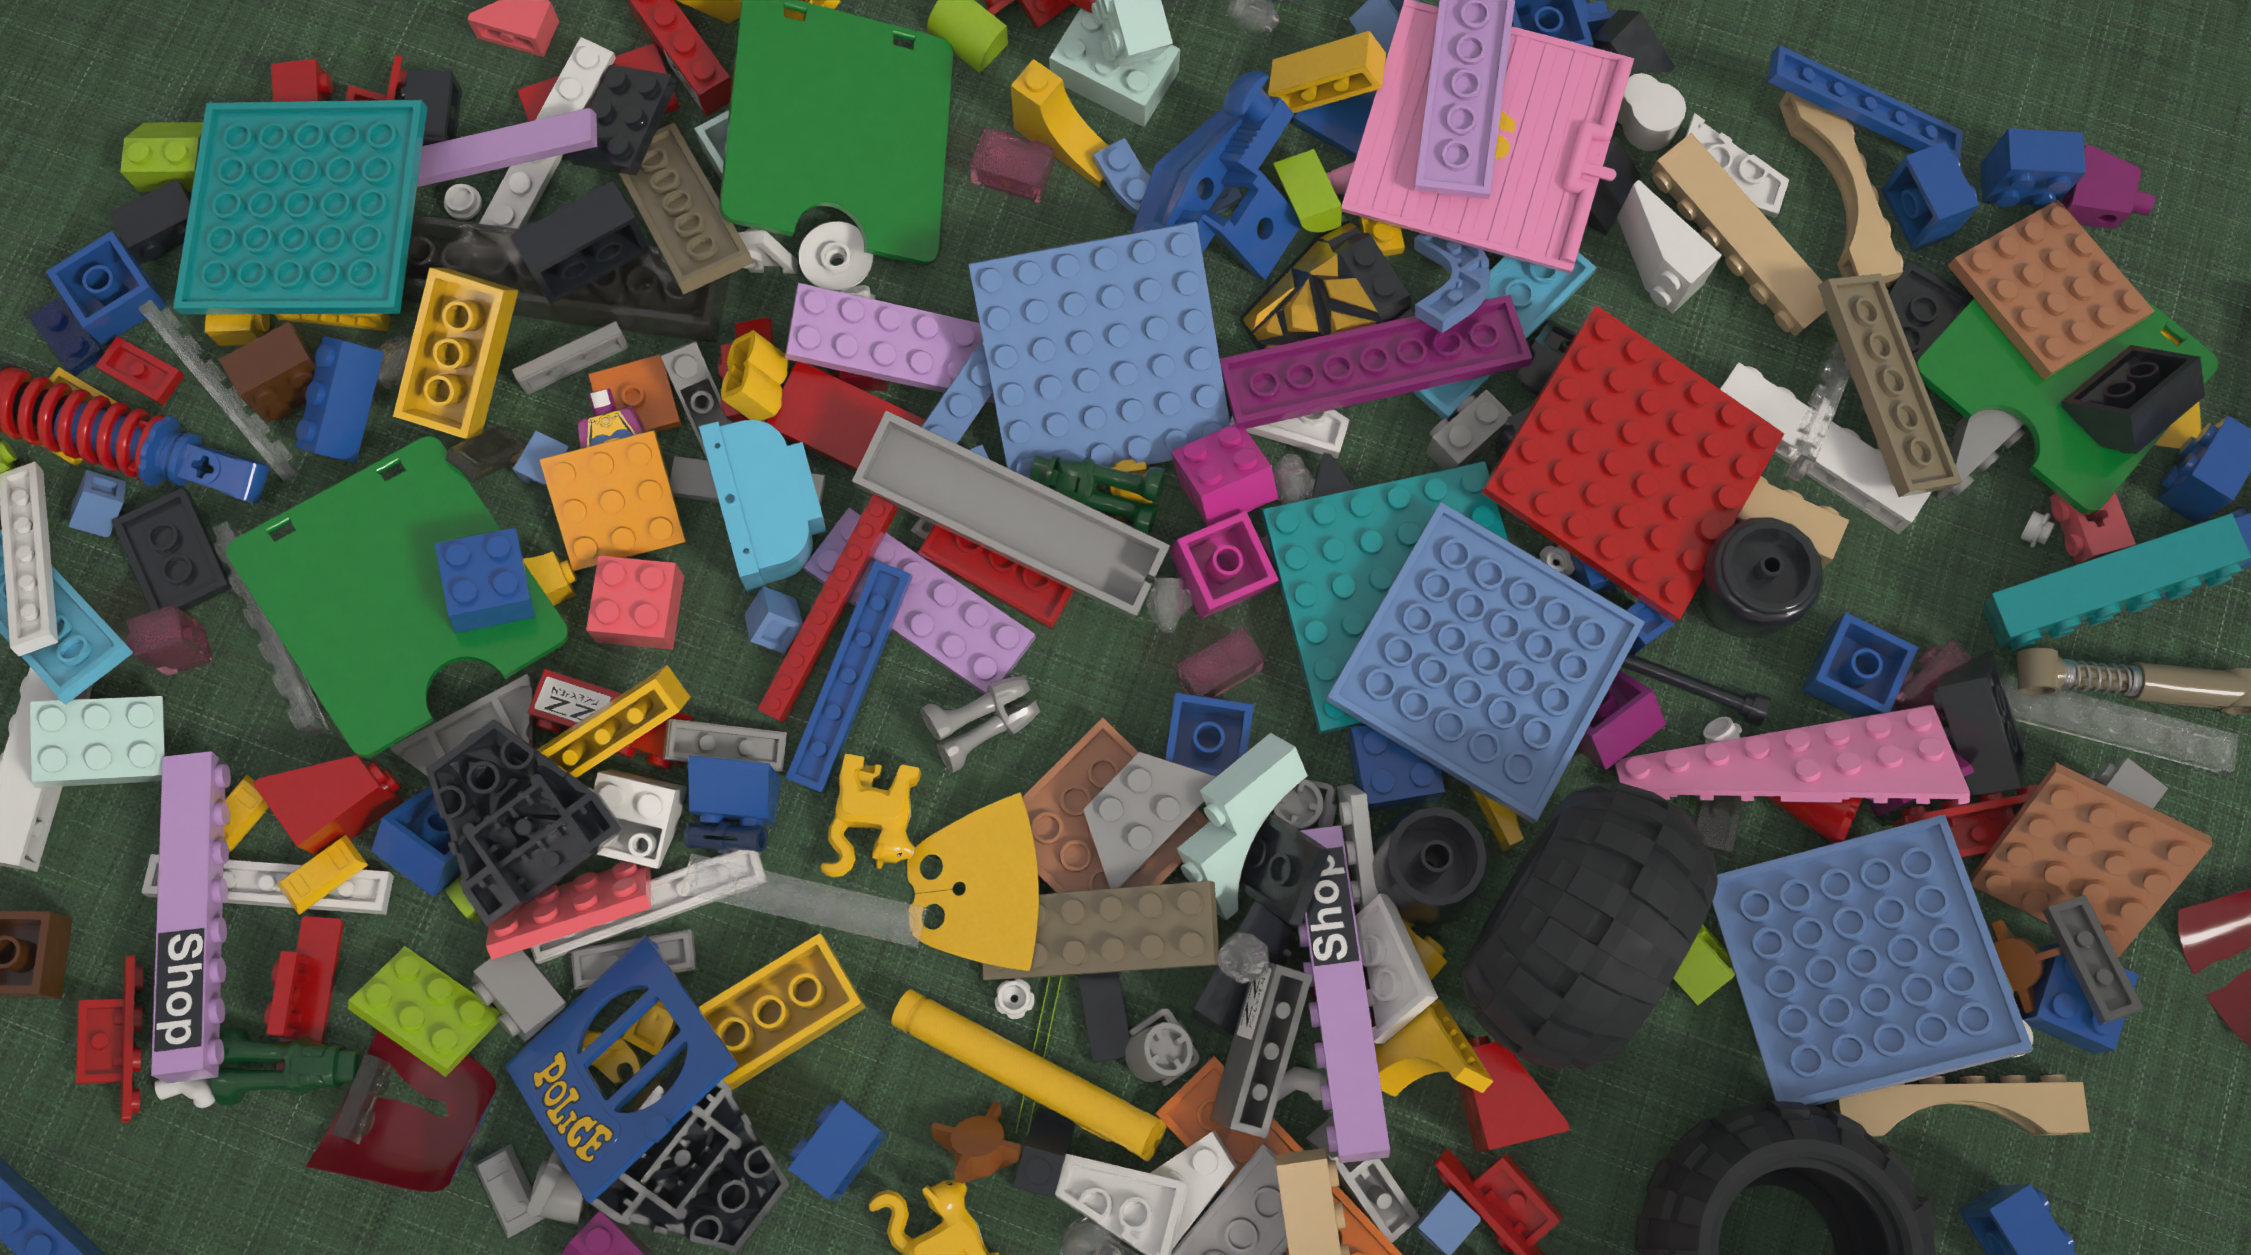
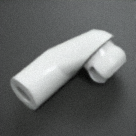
(1303, 1080)
(198, 1090)

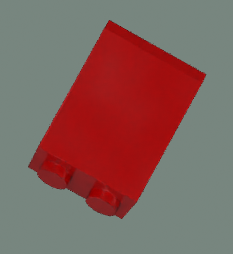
(330, 800)
(1511, 1107)

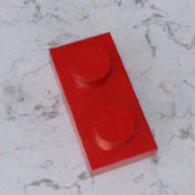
(140, 371)

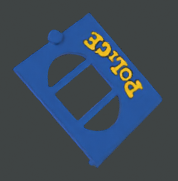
(566, 1100)

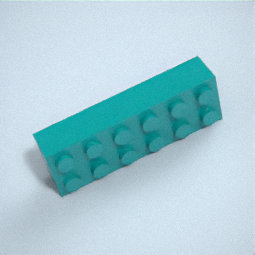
(2115, 582)

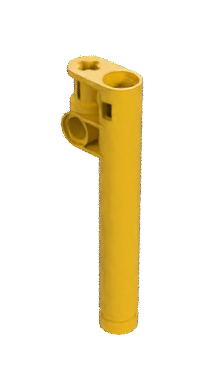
(1030, 1074)

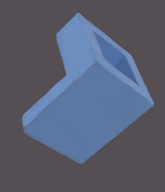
(539, 446)
(97, 503)
(773, 620)
(1447, 1223)

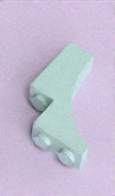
(1236, 809)

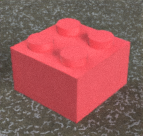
(635, 602)

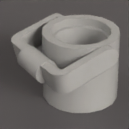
(1305, 805)
(1160, 1050)
(556, 1194)

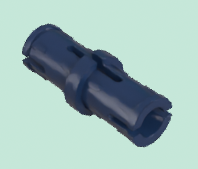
(704, 837)

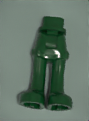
(1079, 480)
(306, 1068)

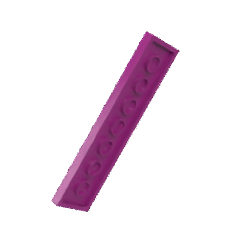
(1371, 364)

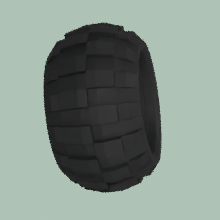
(1591, 927)
(1813, 1152)

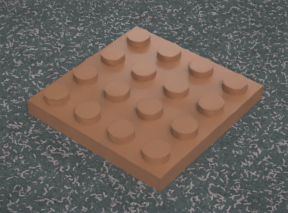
(2050, 289)
(1059, 827)
(2093, 843)

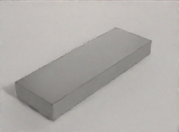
(570, 358)
(723, 742)
(593, 961)

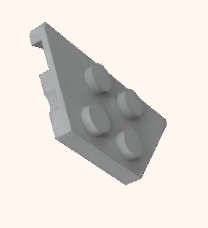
(506, 705)
(1141, 812)

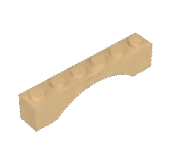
(1831, 138)
(2038, 1108)

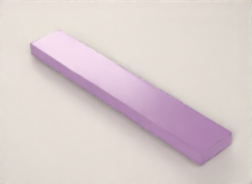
(508, 146)

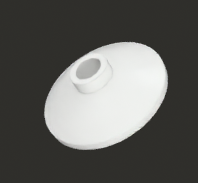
(831, 242)

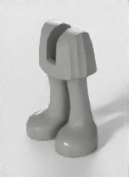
(945, 722)

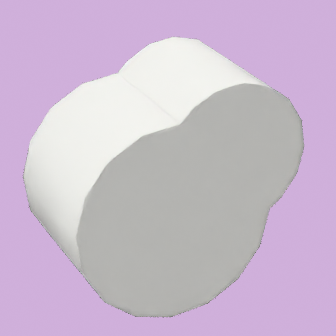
(1650, 112)

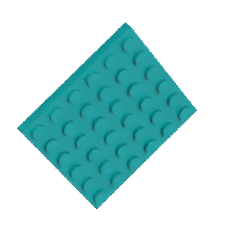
(301, 208)
(1343, 555)

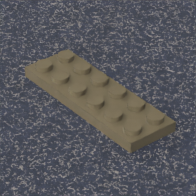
(684, 213)
(1889, 384)
(1122, 931)

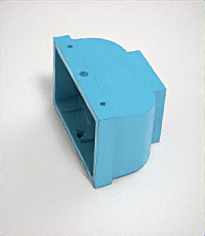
(763, 499)

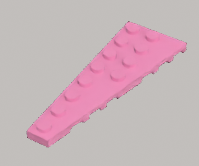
(1827, 762)

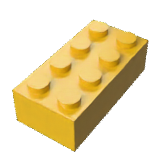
(455, 352)
(782, 1008)

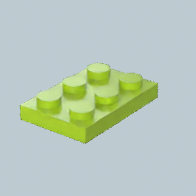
(424, 1011)

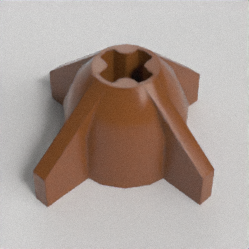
(2021, 962)
(978, 1145)

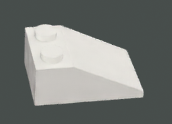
(1665, 248)

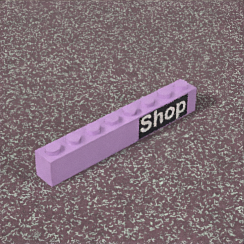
(190, 918)
(1342, 1011)

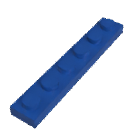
(1860, 103)
(849, 676)

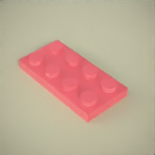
(573, 908)

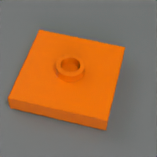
(645, 387)

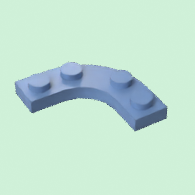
(1130, 180)
(1465, 288)

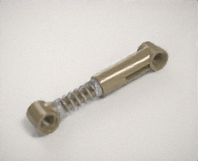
(2045, 673)

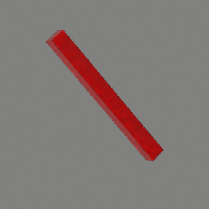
(828, 608)

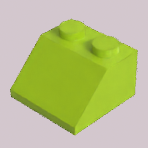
(160, 154)

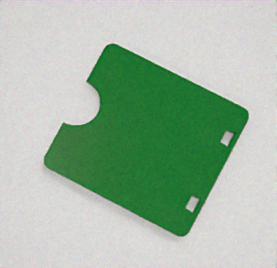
(840, 123)
(1982, 370)
(365, 594)

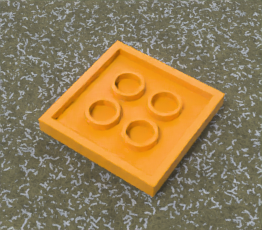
(613, 499)

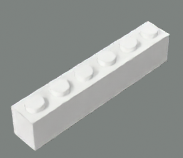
(1844, 461)
(25, 810)

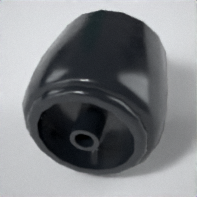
(1759, 578)
(1430, 865)

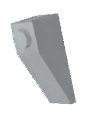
(1370, 1189)

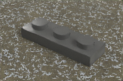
(2093, 960)

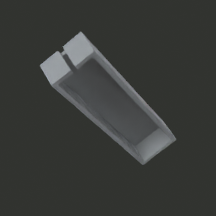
(1010, 514)

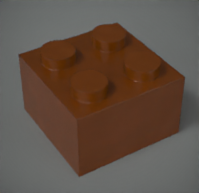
(272, 372)
(33, 954)

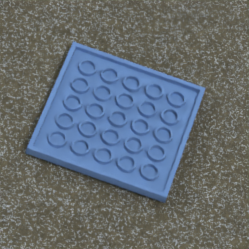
(1101, 348)
(1486, 662)
(1867, 965)

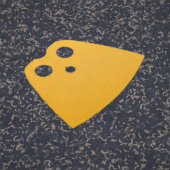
(998, 865)

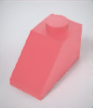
(516, 24)

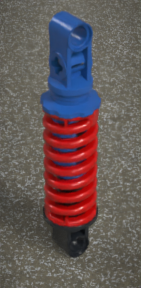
(119, 437)

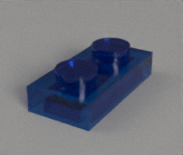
(66, 336)

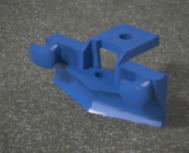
(1227, 154)

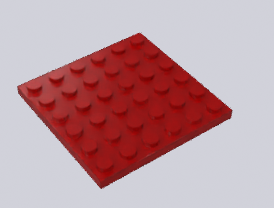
(1633, 463)

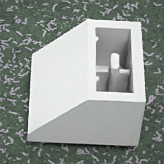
(646, 811)

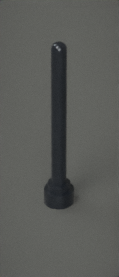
(1751, 707)

